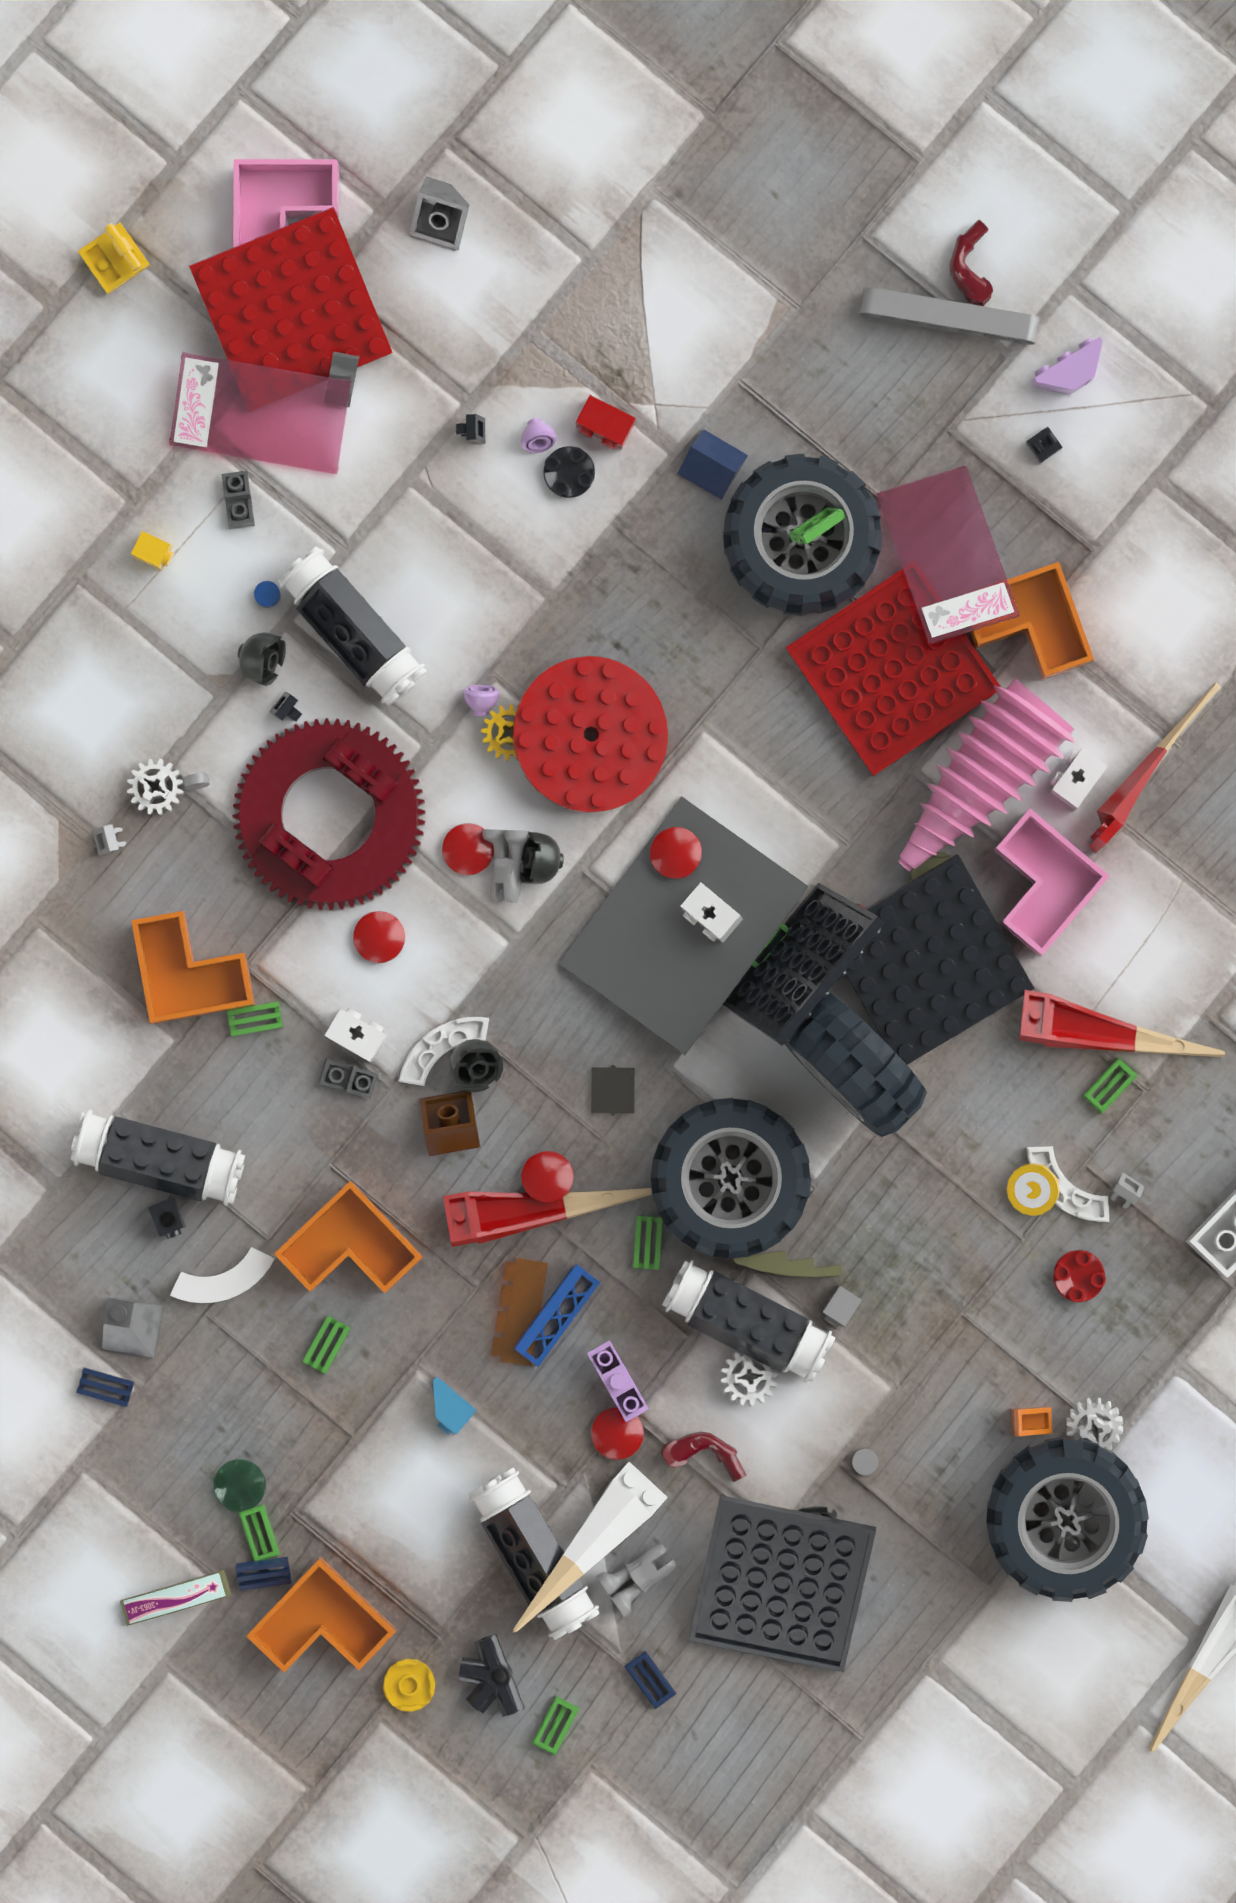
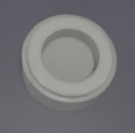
(195, 781)
(864, 1461)

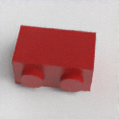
(605, 423)

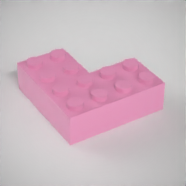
(280, 189)
(1060, 879)

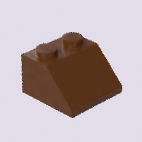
(449, 1123)

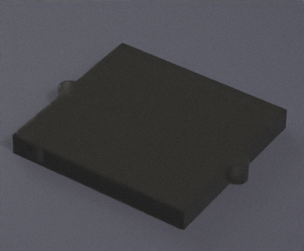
(612, 1090)

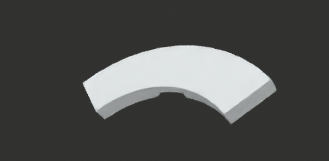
(439, 1042)
(1071, 1198)
(224, 1285)

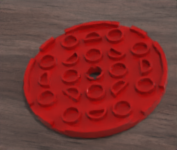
(552, 739)

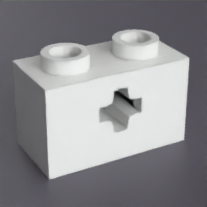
(1091, 771)
(704, 899)
(340, 1033)

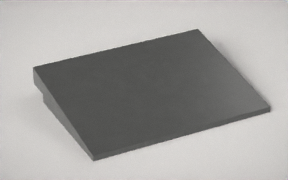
(659, 963)

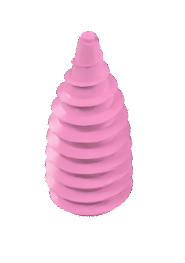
(988, 769)

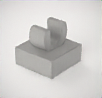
(106, 839)
(1128, 1189)

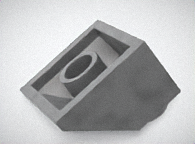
(439, 214)
(131, 1327)

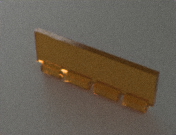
(524, 1303)

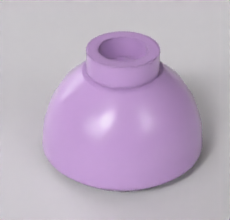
(537, 436)
(481, 698)

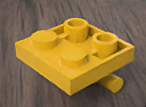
(114, 258)

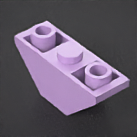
(1072, 370)
(618, 1381)

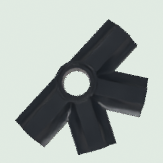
(487, 1686)

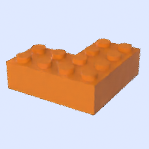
(1048, 621)
(176, 983)
(352, 1229)
(325, 1606)

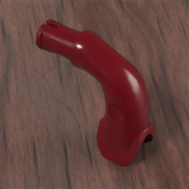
(976, 289)
(679, 1450)

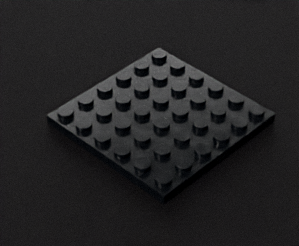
(935, 962)
(804, 965)
(782, 1583)

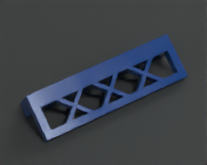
(548, 1310)

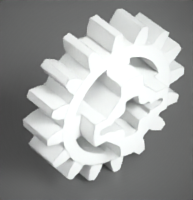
(162, 776)
(749, 1389)
(1104, 1418)

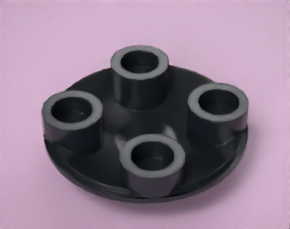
(569, 472)

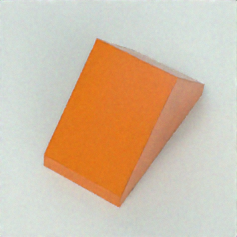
(1031, 1421)

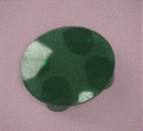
(239, 1485)

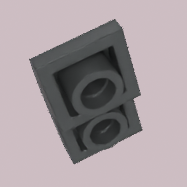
(344, 368)
(238, 499)
(348, 1078)

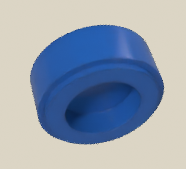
(267, 594)

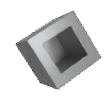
(840, 1307)

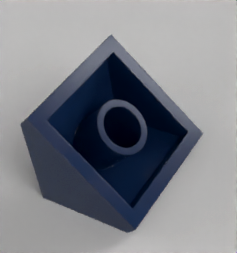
(712, 464)

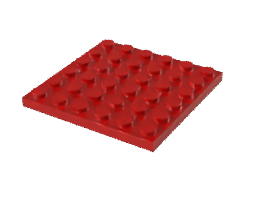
(292, 299)
(885, 677)

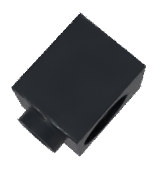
(157, 1210)

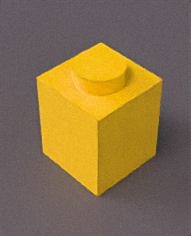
(152, 551)

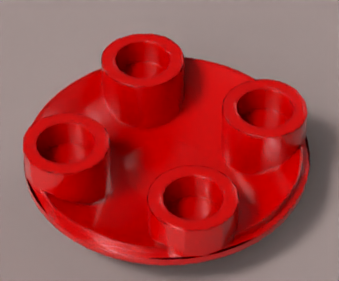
(466, 849)
(675, 852)
(379, 937)
(547, 1176)
(1079, 1276)
(615, 1436)

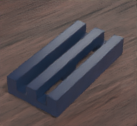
(127, 1393)
(264, 1577)
(637, 1661)

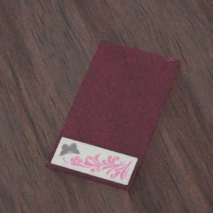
(259, 413)
(948, 554)

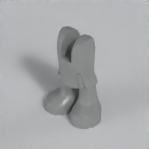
(506, 870)
(642, 1574)

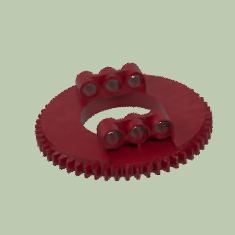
(290, 862)

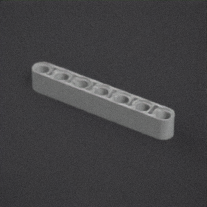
(949, 316)

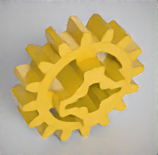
(499, 741)

